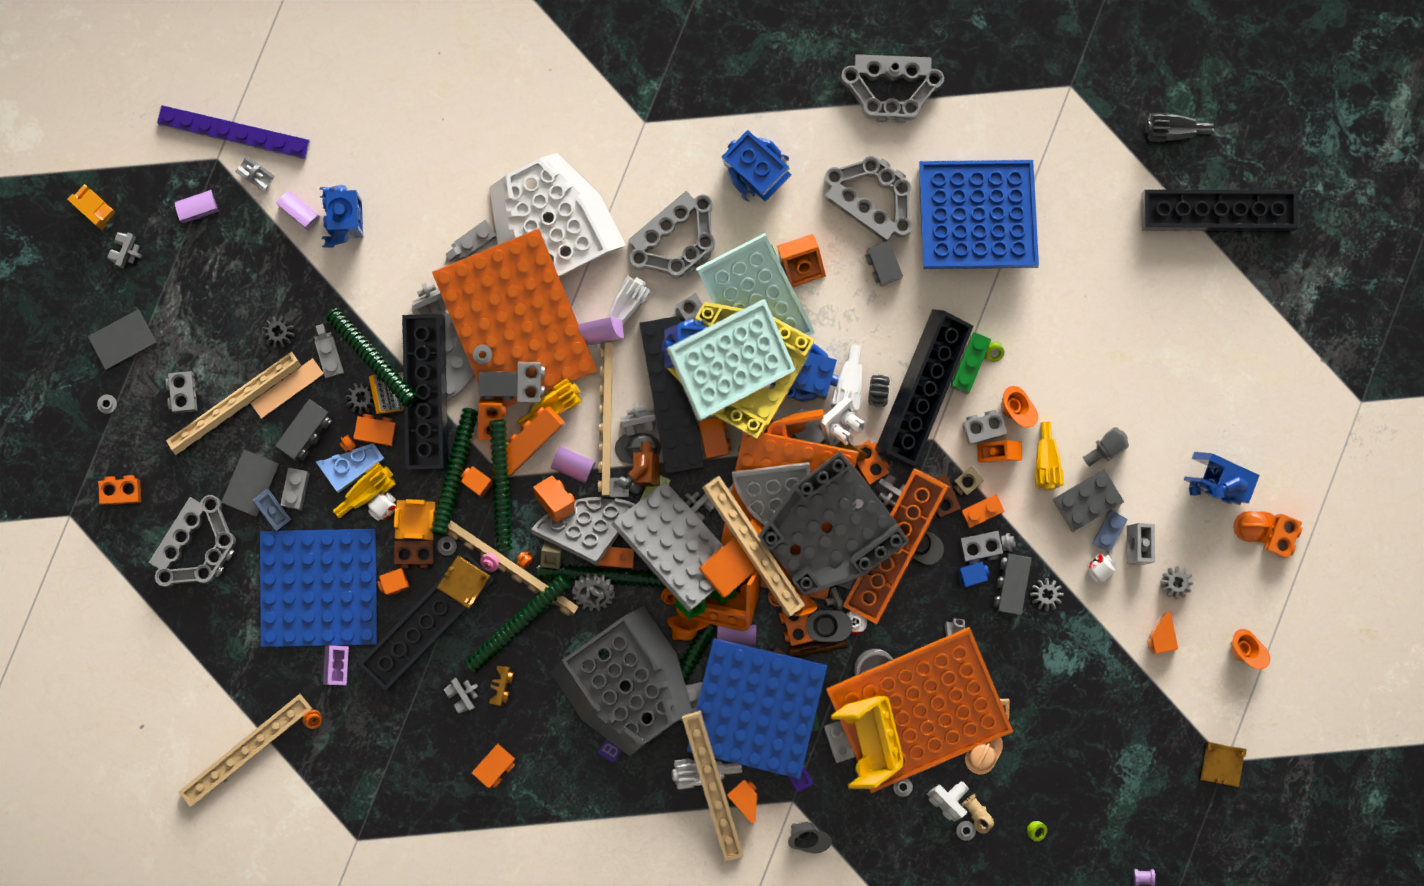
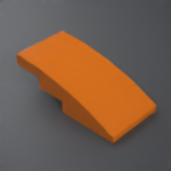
(729, 564)

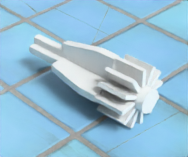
(629, 298)
(849, 380)
(687, 774)

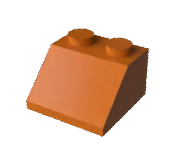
(801, 260)

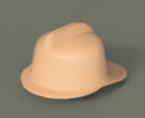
(984, 757)

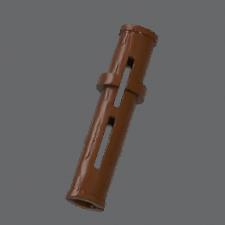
(795, 650)

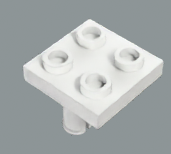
(840, 422)
(949, 800)

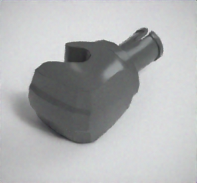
(1110, 446)

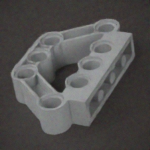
(865, 97)
(858, 171)
(663, 264)
(170, 541)

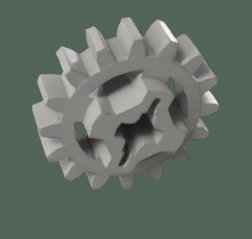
(593, 592)

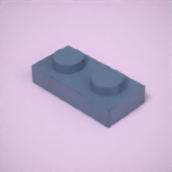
(271, 509)
(1109, 531)

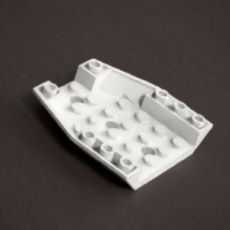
(578, 212)

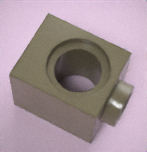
(975, 478)
(551, 555)

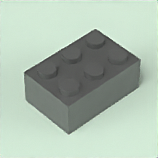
(304, 431)
(1088, 500)
(1012, 584)

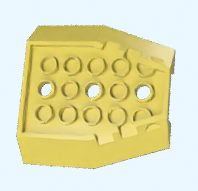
(758, 409)

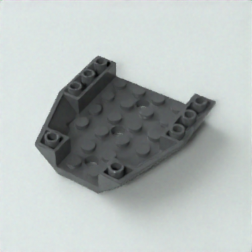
(853, 545)
(636, 655)

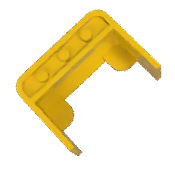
(877, 740)

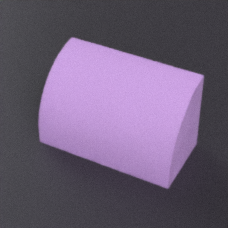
(196, 206)
(297, 210)
(602, 330)
(572, 464)
(745, 637)
(335, 665)

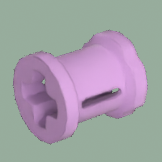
(1144, 877)

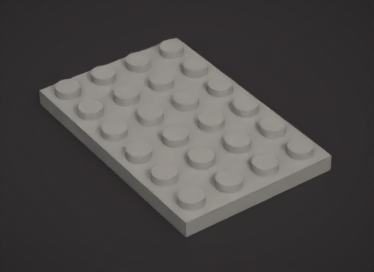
(670, 543)

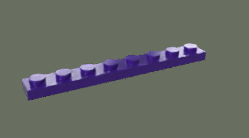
(233, 132)

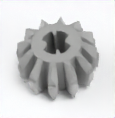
(1170, 580)
(1046, 601)

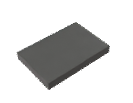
(122, 339)
(249, 480)

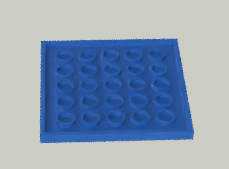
(978, 214)
(318, 587)
(759, 706)

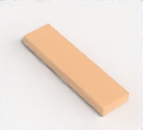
(287, 388)

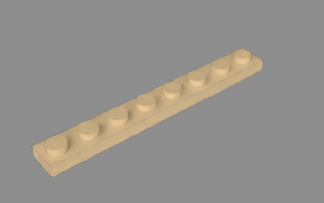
(233, 403)
(605, 427)
(753, 546)
(518, 574)
(245, 750)
(712, 786)

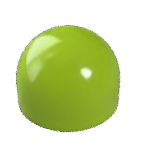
(995, 345)
(1032, 827)

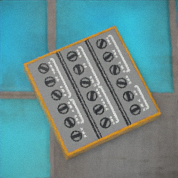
(383, 397)

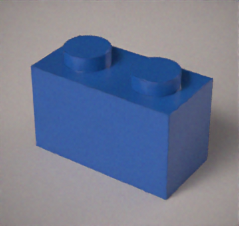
(973, 574)

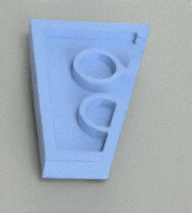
(348, 467)

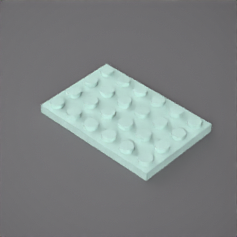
(754, 275)
(731, 359)

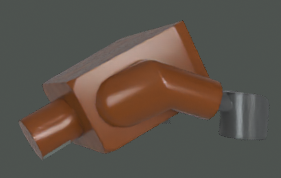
(644, 471)

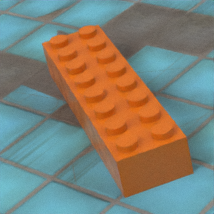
(914, 514)

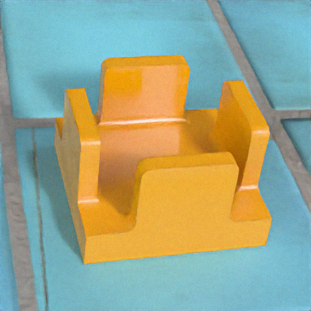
(92, 206)
(414, 519)

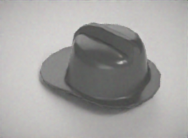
(628, 445)
(930, 549)
(829, 626)
(808, 839)

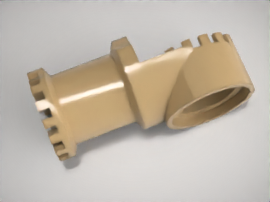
(978, 813)

